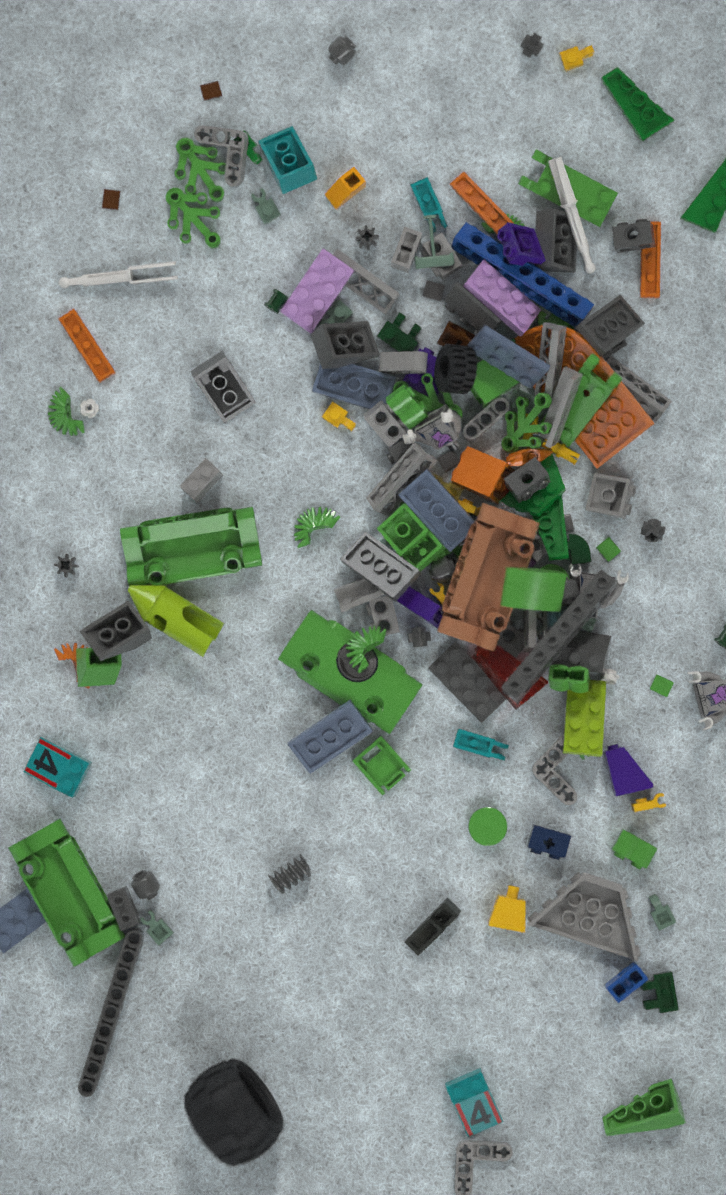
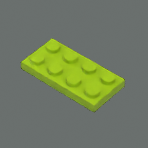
(585, 720)

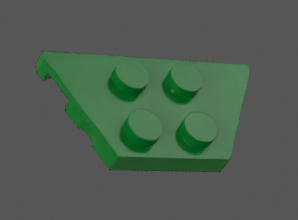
(542, 498)

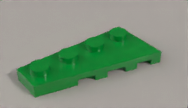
(635, 104)
(710, 203)
(553, 531)

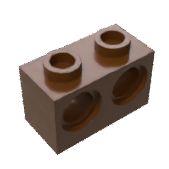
(455, 335)

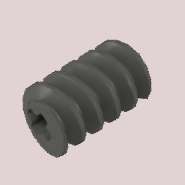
(290, 875)

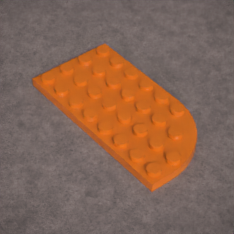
(618, 419)

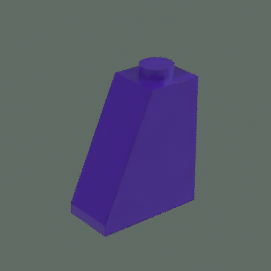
(421, 606)
(624, 772)

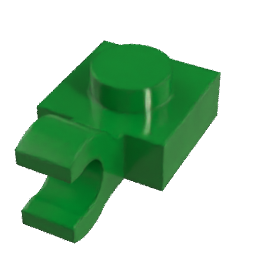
(252, 154)

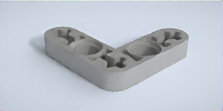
(233, 147)
(550, 773)
(474, 1154)

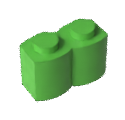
(407, 407)
(565, 678)
(634, 849)

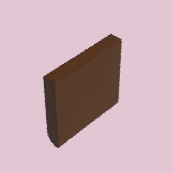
(211, 90)
(111, 199)

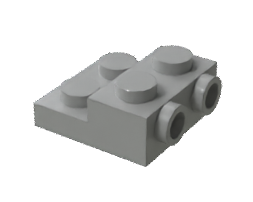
(610, 495)

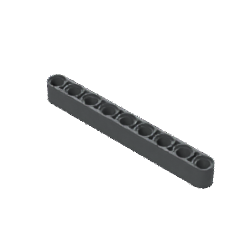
(105, 1019)

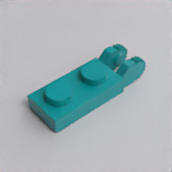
(428, 201)
(478, 744)

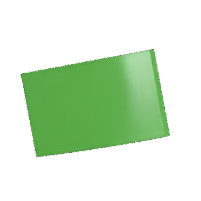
(411, 538)
(533, 589)

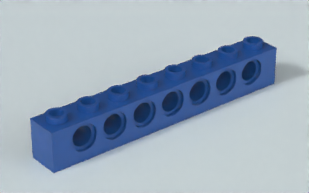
(527, 278)

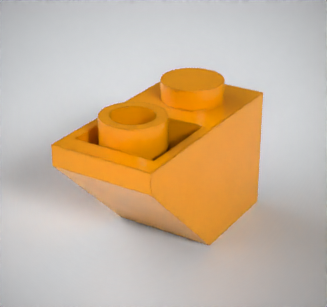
(345, 188)

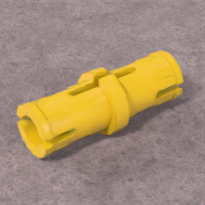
(562, 451)

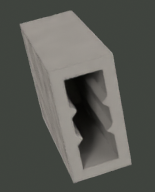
(201, 480)

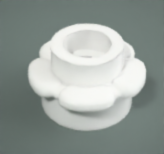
(89, 403)
(610, 676)

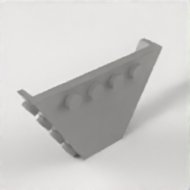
(591, 913)

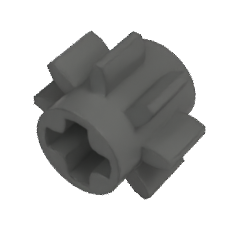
(532, 45)
(361, 238)
(652, 530)
(60, 565)
(419, 636)

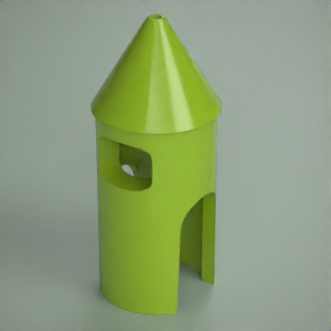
(176, 616)

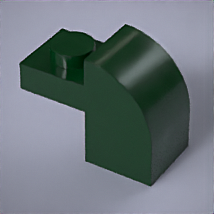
(578, 549)

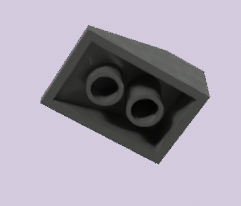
(344, 344)
(222, 386)
(117, 632)

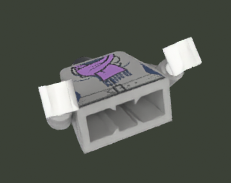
(437, 430)
(584, 579)
(710, 697)

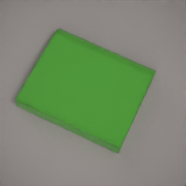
(608, 549)
(661, 685)

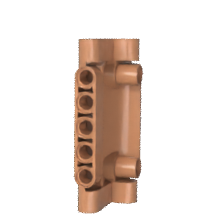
(479, 576)

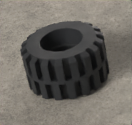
(455, 369)

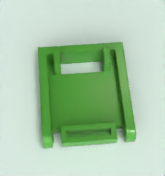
(382, 768)

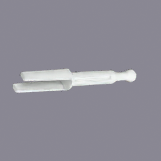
(569, 202)
(115, 276)

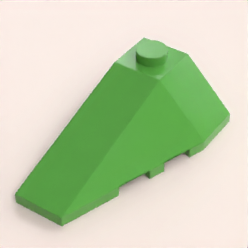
(652, 1111)

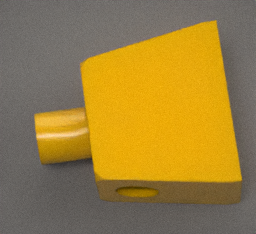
(509, 911)

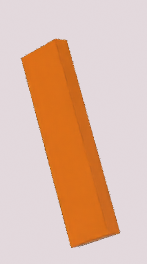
(480, 202)
(651, 266)
(87, 345)

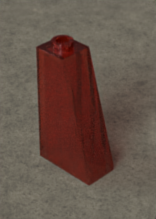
(499, 667)

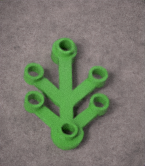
(198, 167)
(190, 215)
(432, 401)
(524, 423)

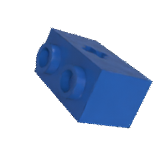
(626, 982)

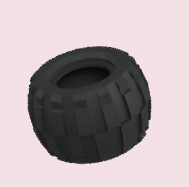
(233, 1112)

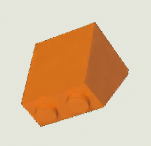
(482, 474)

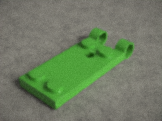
(592, 197)
(585, 406)

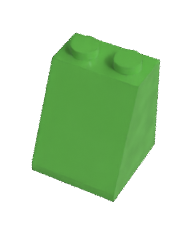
(491, 383)

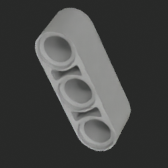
(403, 362)
(491, 411)

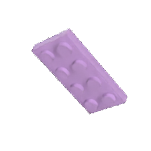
(317, 290)
(502, 298)

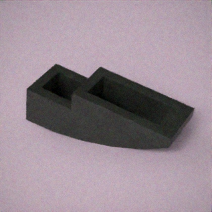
(433, 926)

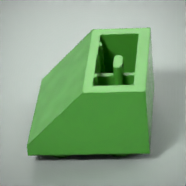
(96, 672)

